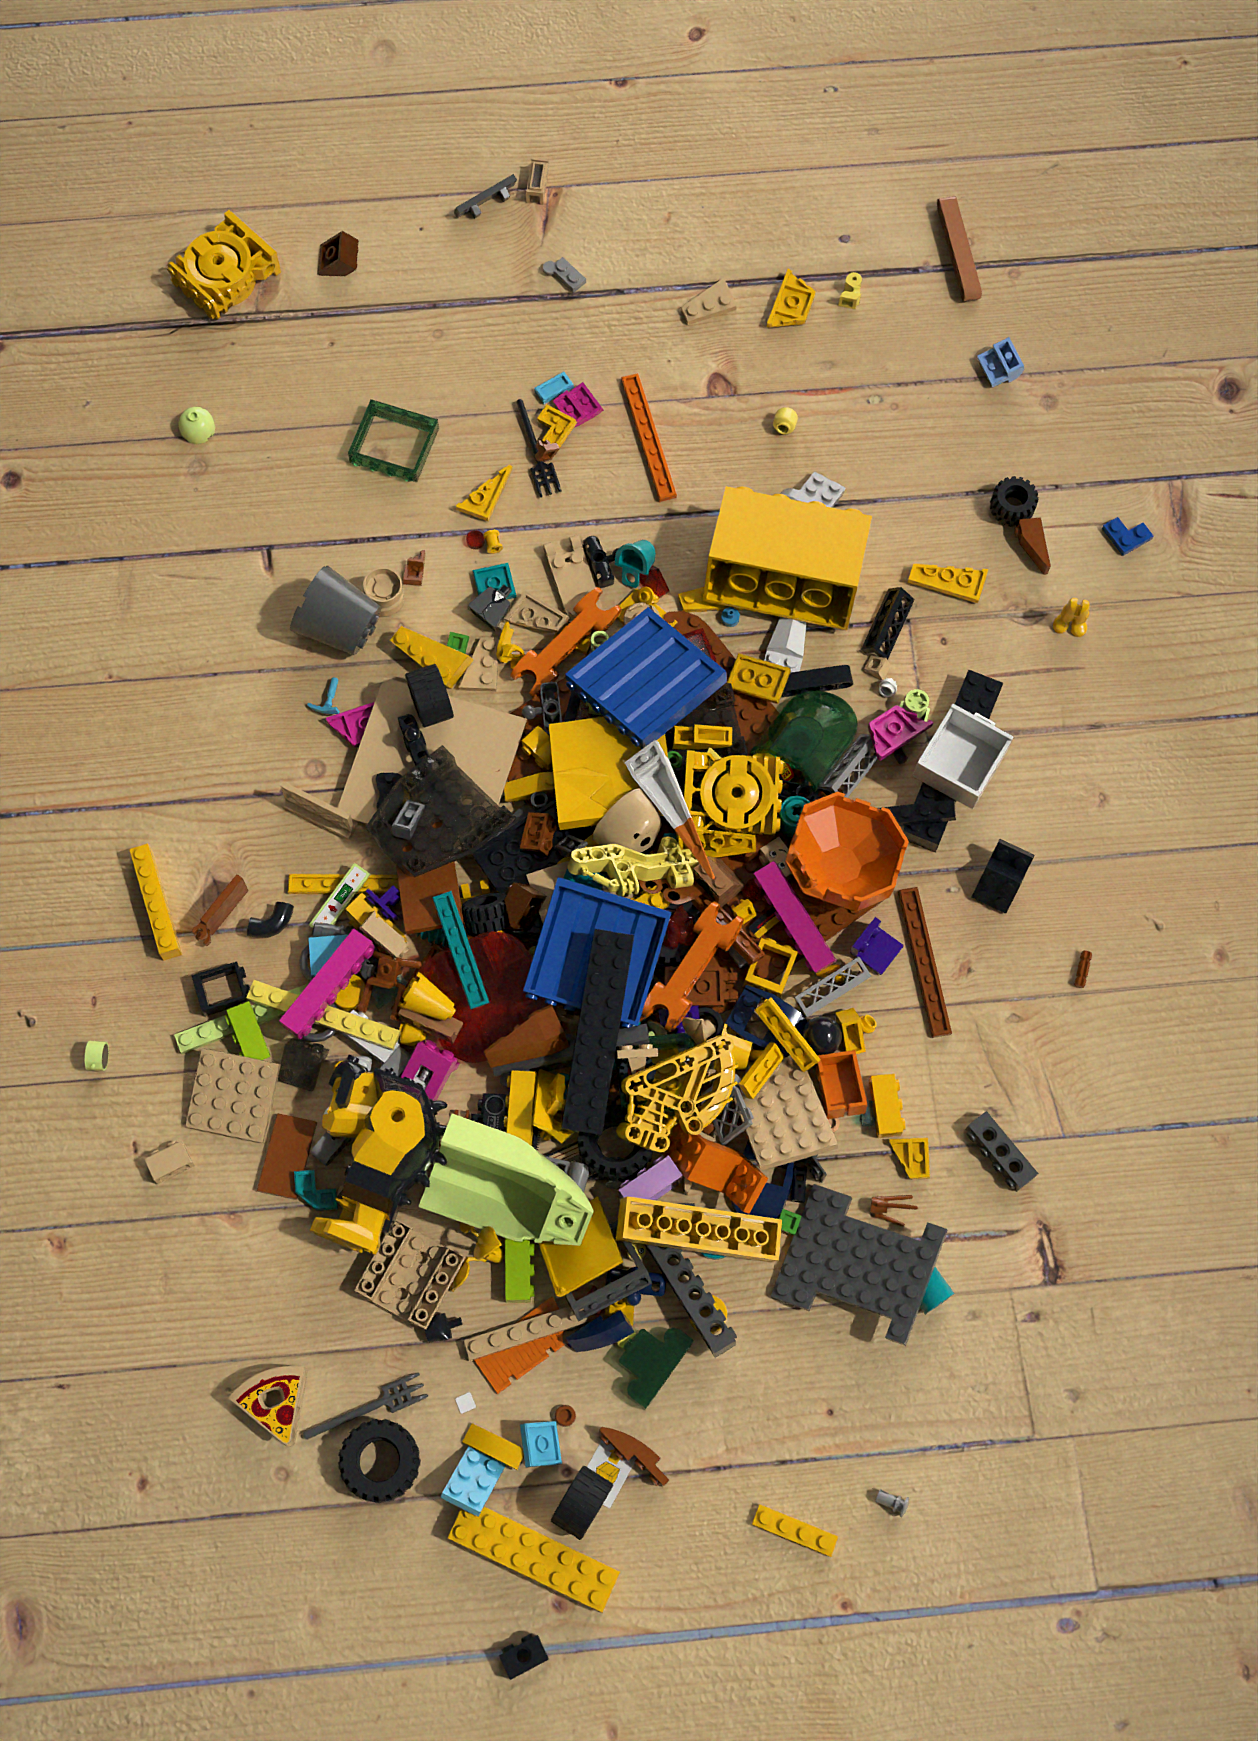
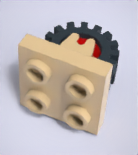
(635, 1061)

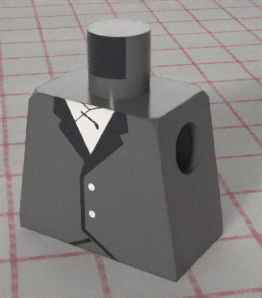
(491, 606)

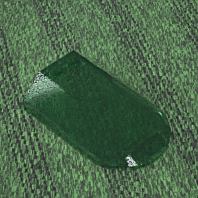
(810, 734)

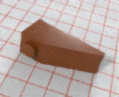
(1033, 541)

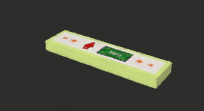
(341, 896)

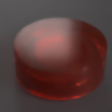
(475, 540)

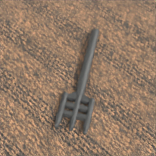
(386, 1400)

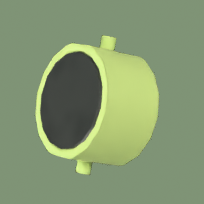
(96, 1055)

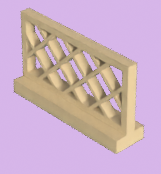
(318, 811)

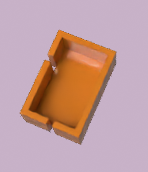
(841, 1084)

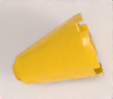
(426, 999)

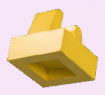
(744, 910)

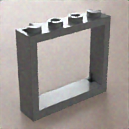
(614, 1291)

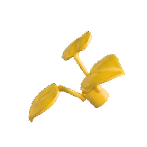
(486, 1249)

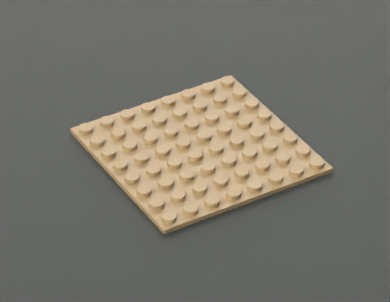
(476, 736)

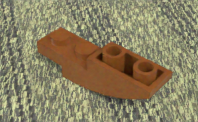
(630, 1447)

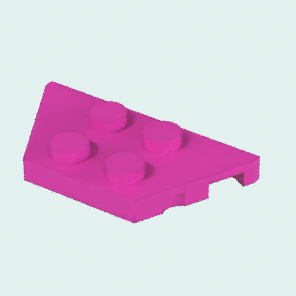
(351, 723)
(895, 730)

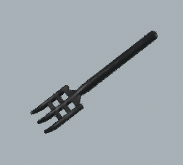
(541, 466)

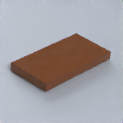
(286, 1154)

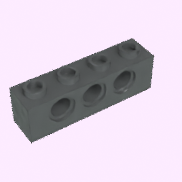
(987, 1124)

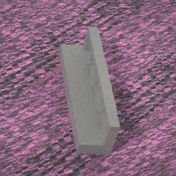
(841, 772)
(835, 993)

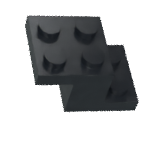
(1002, 876)

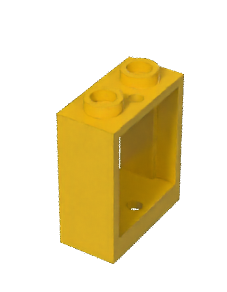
(766, 985)

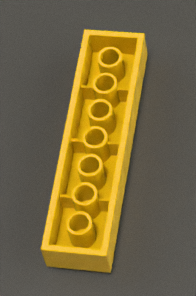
(698, 1229)
(536, 1556)

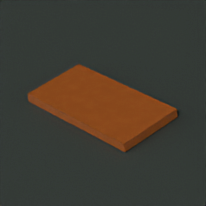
(417, 895)

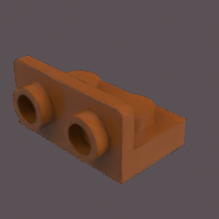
(538, 833)

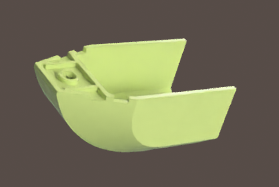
(506, 1186)

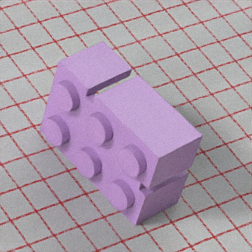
(654, 1182)

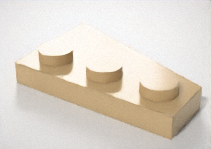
(536, 614)
(483, 671)

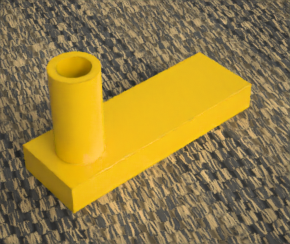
(765, 1064)

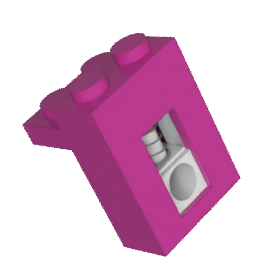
(434, 1059)

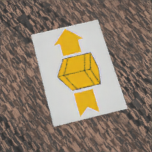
(611, 1468)

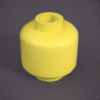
(785, 420)

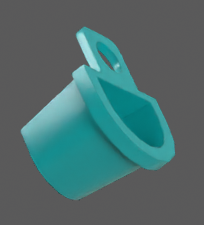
(635, 559)

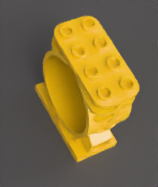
(222, 247)
(765, 768)

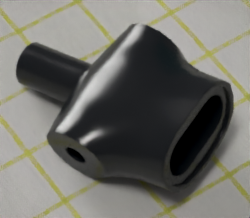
(440, 1328)

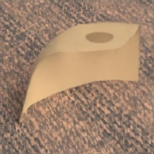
(629, 816)

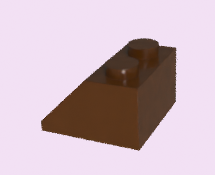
(338, 255)
(523, 905)

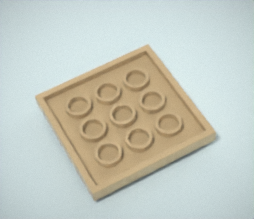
(233, 1095)

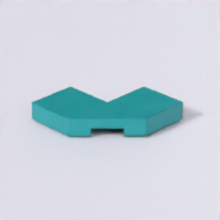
(306, 1189)

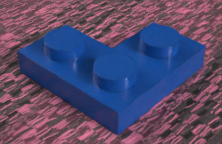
(1125, 539)

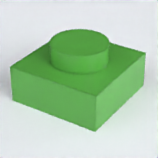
(458, 642)
(789, 1222)

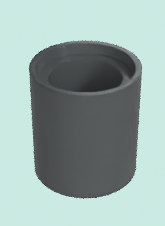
(537, 796)

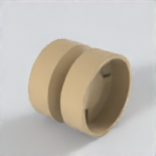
(384, 588)

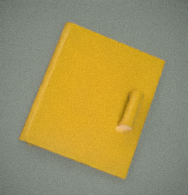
(576, 1265)

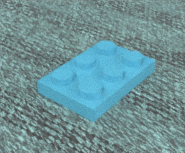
(473, 1481)

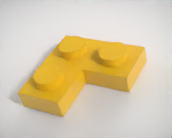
(559, 425)

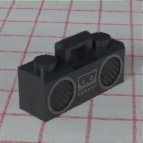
(492, 1110)

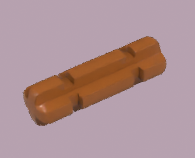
(1083, 969)

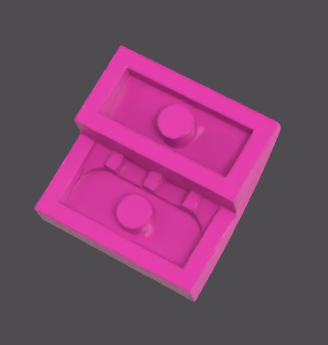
(578, 404)

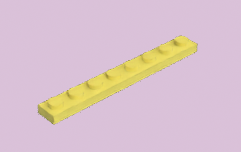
(332, 1018)

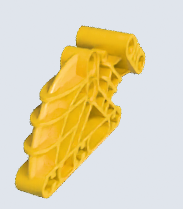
(647, 1124)

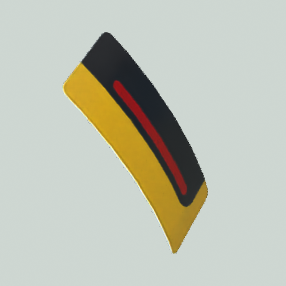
(764, 923)

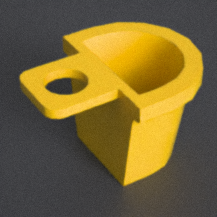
(740, 1050)

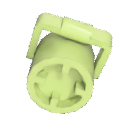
(916, 702)

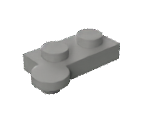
(565, 273)

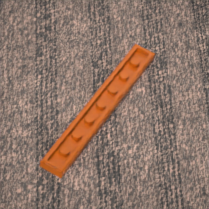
(648, 437)

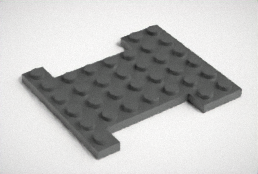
(857, 1263)

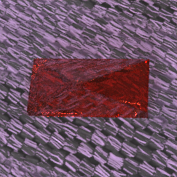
(654, 581)

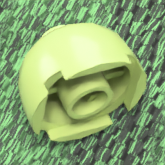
(196, 425)

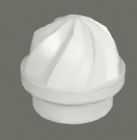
(888, 687)

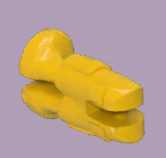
(1076, 615)

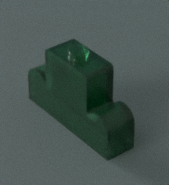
(652, 1362)

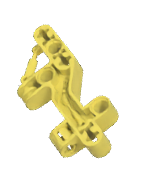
(627, 866)

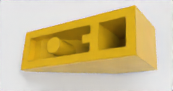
(524, 787)

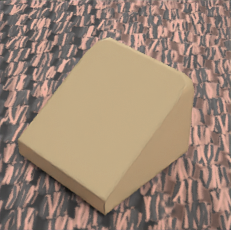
(877, 667)

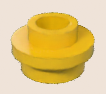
(868, 1024)

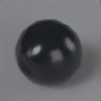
(822, 1035)

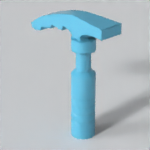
(327, 708)

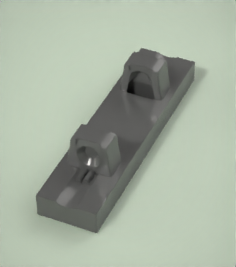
(498, 189)

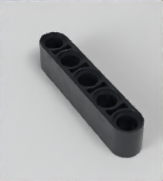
(818, 680)

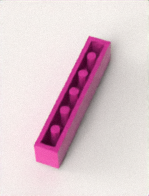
(794, 915)
(327, 984)

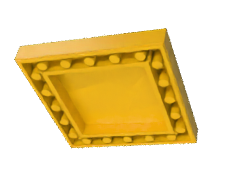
(590, 769)

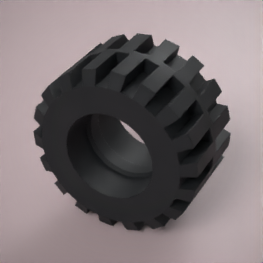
(1018, 489)
(485, 913)

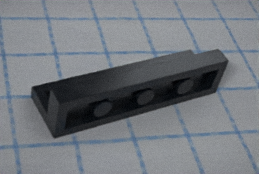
(885, 619)

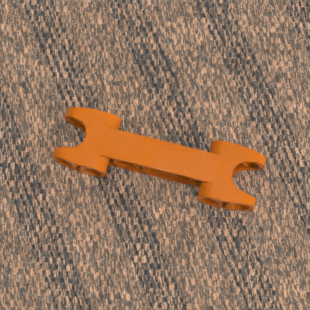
(588, 620)
(675, 992)

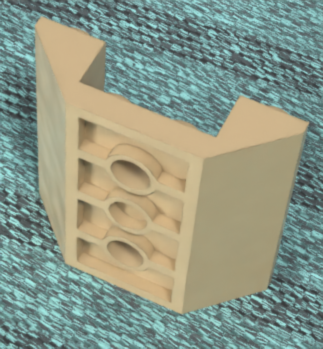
(397, 1269)

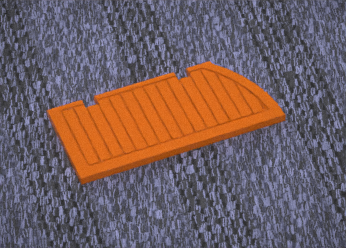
(522, 1358)

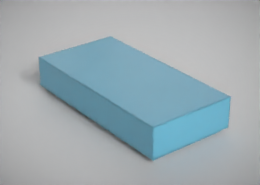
(553, 388)

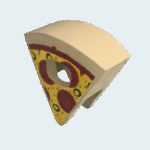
(274, 1400)

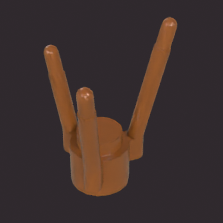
(880, 1204)

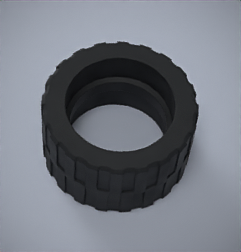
(429, 695)
(581, 1502)

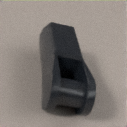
(799, 1187)

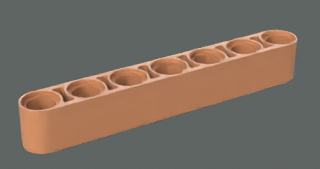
(959, 248)

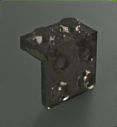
(301, 1063)

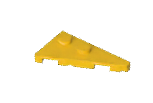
(483, 501)

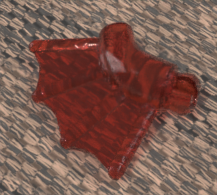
(681, 929)

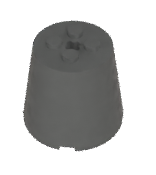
(336, 613)

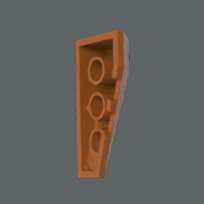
(533, 1039)

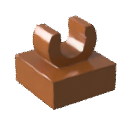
(546, 450)

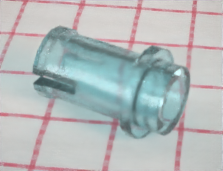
(867, 1119)

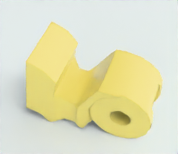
(851, 296)

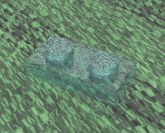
(381, 996)

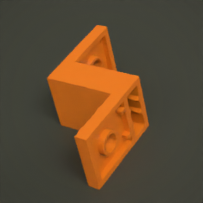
(716, 1167)

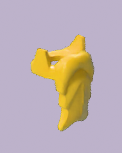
(505, 647)

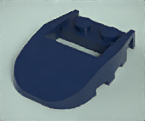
(745, 1008)
(772, 1197)

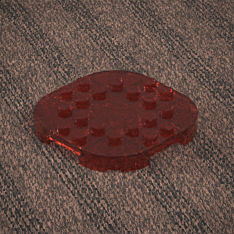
(503, 969)

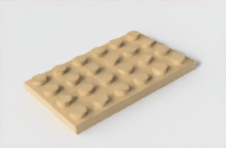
(786, 1118)

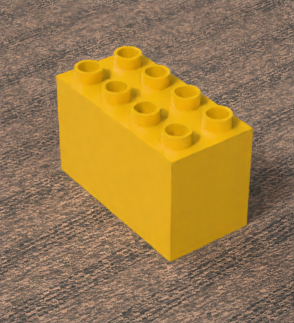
(786, 557)

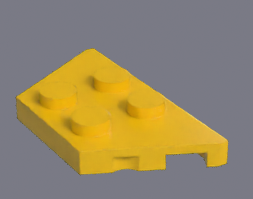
(791, 302)

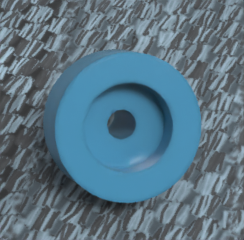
(730, 617)

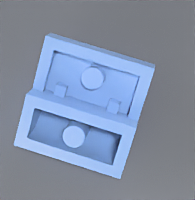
(1001, 363)

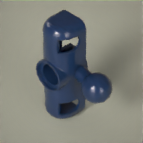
(635, 1298)

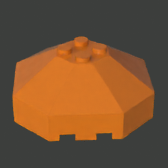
(846, 851)

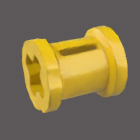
(493, 542)

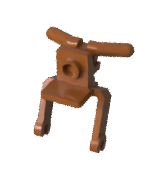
(386, 977)

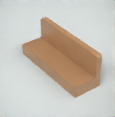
(445, 1029)

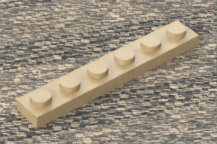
(522, 1333)

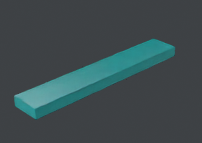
(461, 950)

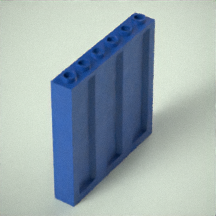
(645, 678)
(566, 939)

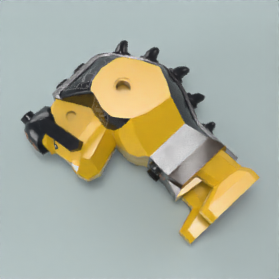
(391, 1150)

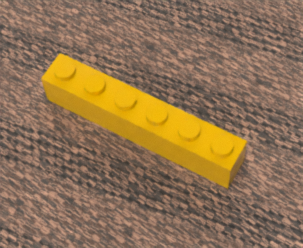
(155, 902)

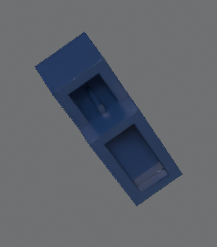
(601, 1333)

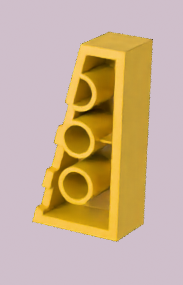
(428, 652)

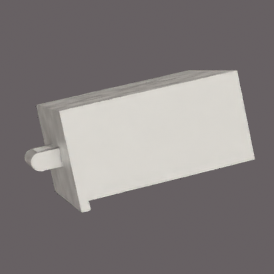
(963, 755)

